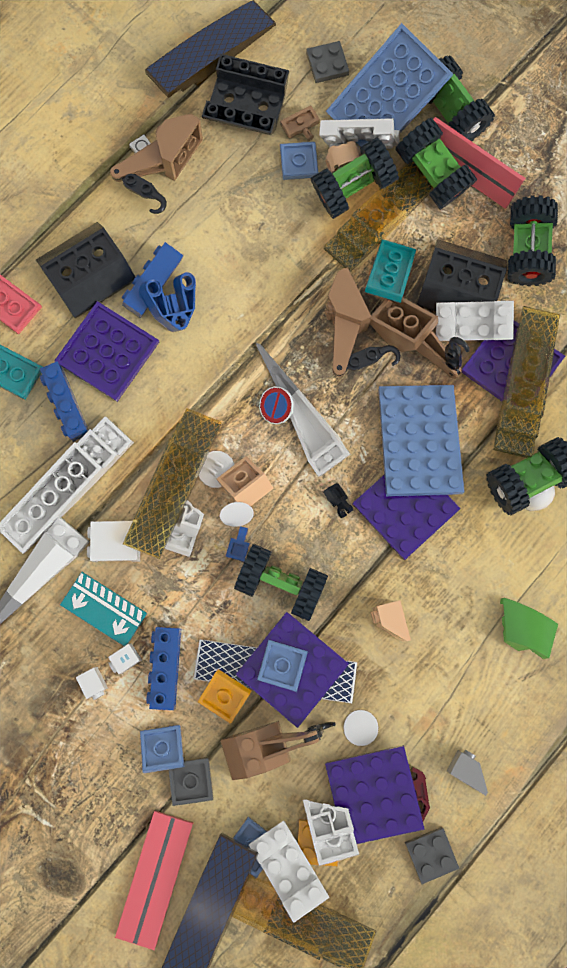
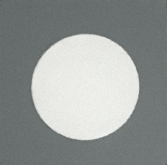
(236, 514)
(361, 727)

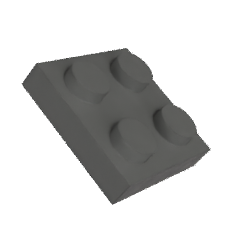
(327, 62)
(191, 782)
(432, 855)

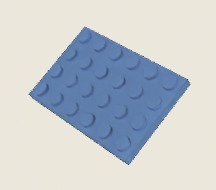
(393, 83)
(420, 440)

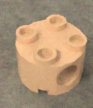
(341, 155)

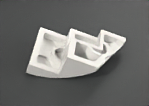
(185, 530)
(330, 832)

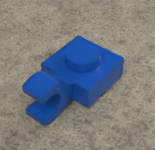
(237, 547)

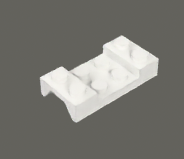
(339, 131)
(475, 320)
(289, 871)

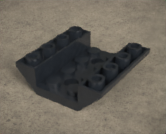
(250, 87)
(91, 276)
(463, 282)

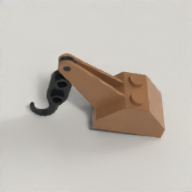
(169, 153)
(350, 317)
(411, 329)
(265, 748)

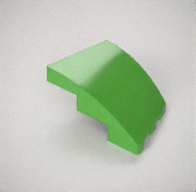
(527, 628)

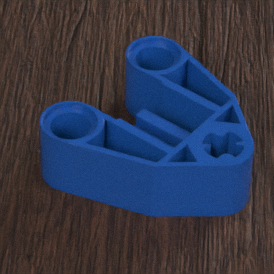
(174, 306)

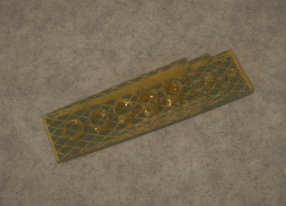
(378, 217)
(527, 382)
(172, 483)
(318, 933)

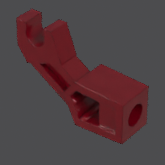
(421, 790)

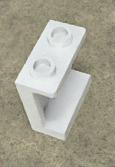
(108, 540)

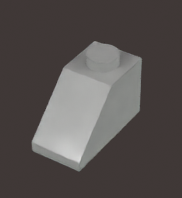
(468, 771)

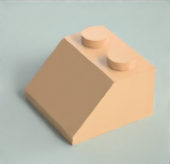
(245, 482)
(391, 620)

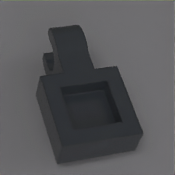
(338, 498)

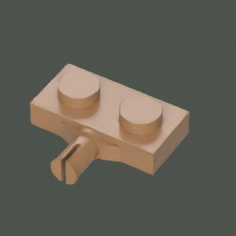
(300, 123)

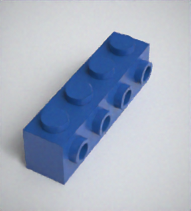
(160, 268)
(64, 400)
(165, 668)

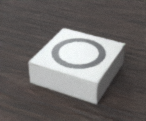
(139, 143)

